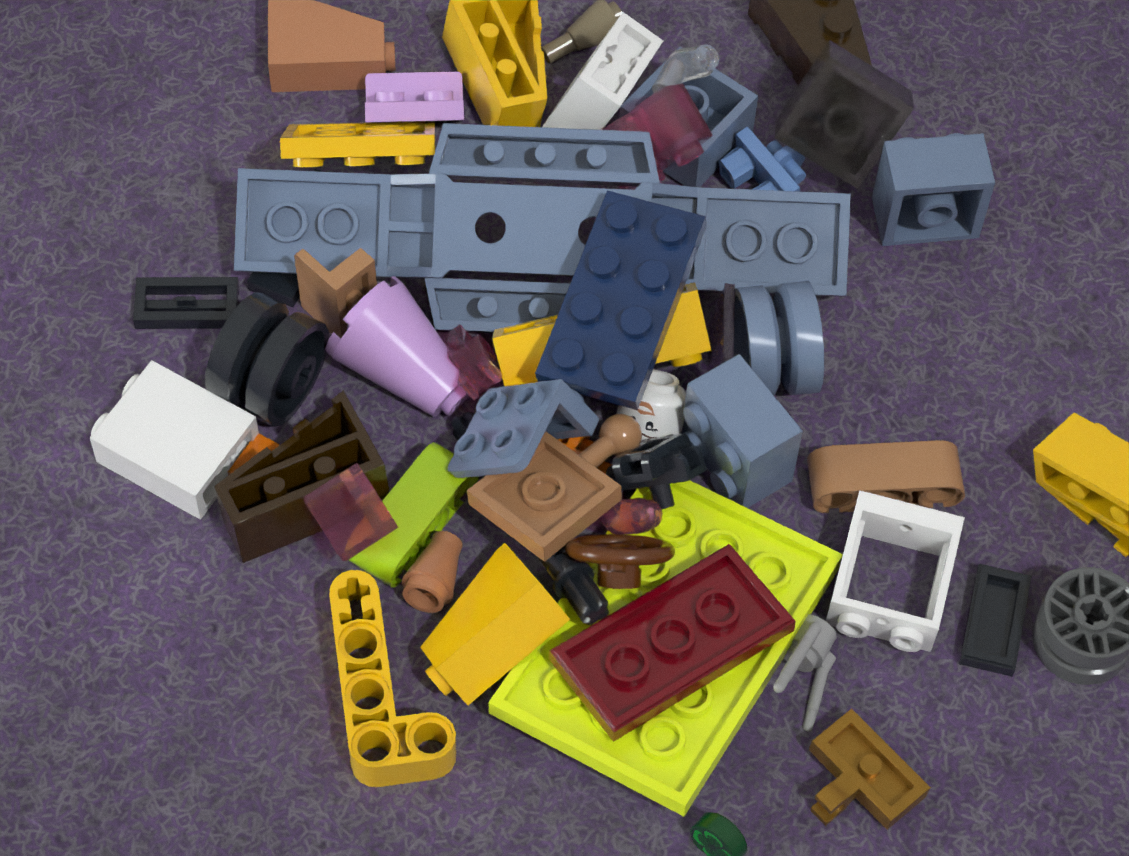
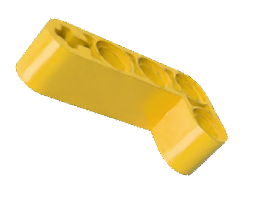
(372, 678)

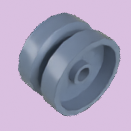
(781, 336)

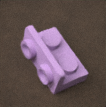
(414, 97)

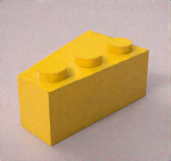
(499, 58)
(1088, 474)

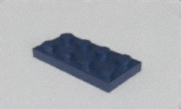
(622, 299)

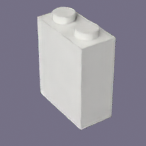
(172, 438)

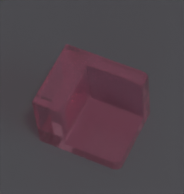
(350, 512)

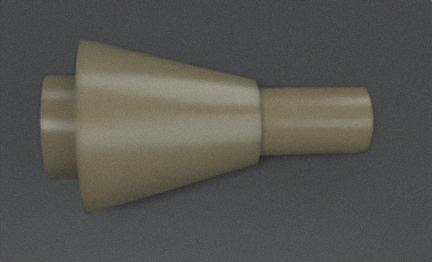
(585, 31)

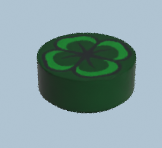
(718, 836)

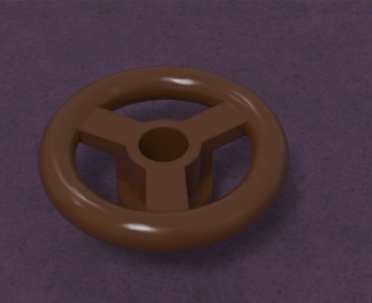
(620, 556)

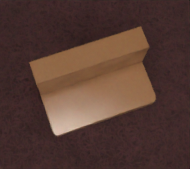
(334, 293)

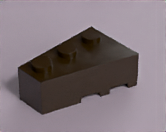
(266, 495)

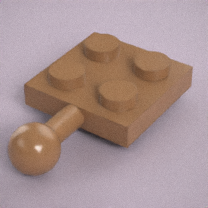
(557, 490)

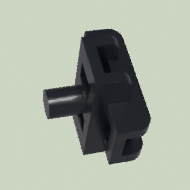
(657, 465)

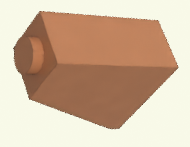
(323, 47)

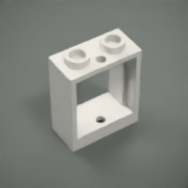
(606, 77)
(907, 527)

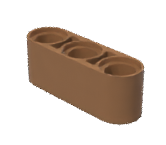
(897, 470)

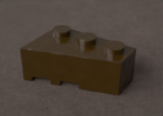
(803, 28)

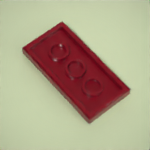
(671, 642)

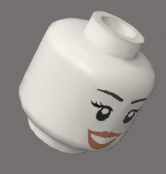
(660, 408)

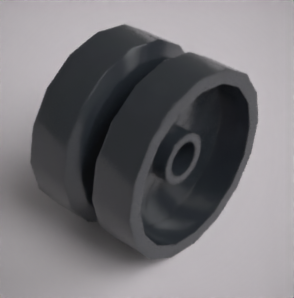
(267, 358)

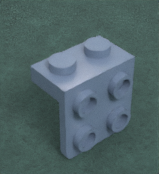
(512, 424)

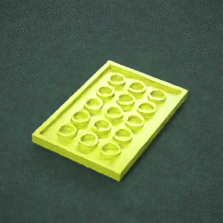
(681, 746)

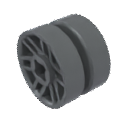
(1084, 626)

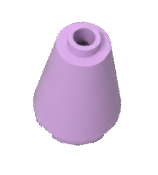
(398, 350)

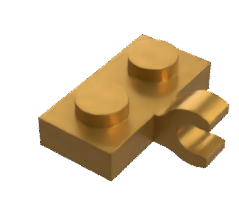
(865, 771)

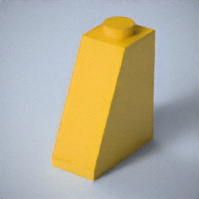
(491, 627)

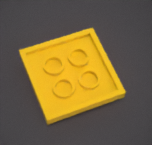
(358, 142)

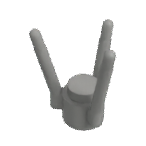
(809, 651)

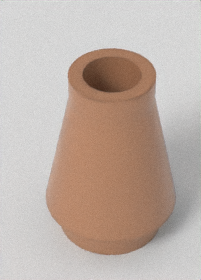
(432, 576)

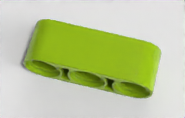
(419, 505)

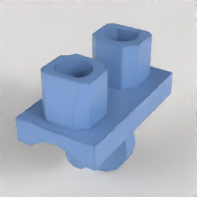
(771, 166)

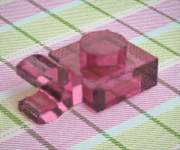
(473, 360)

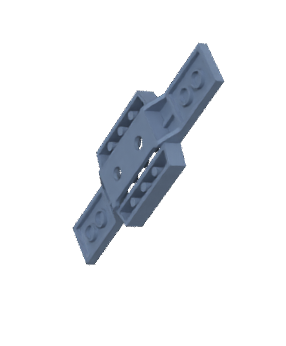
(428, 222)

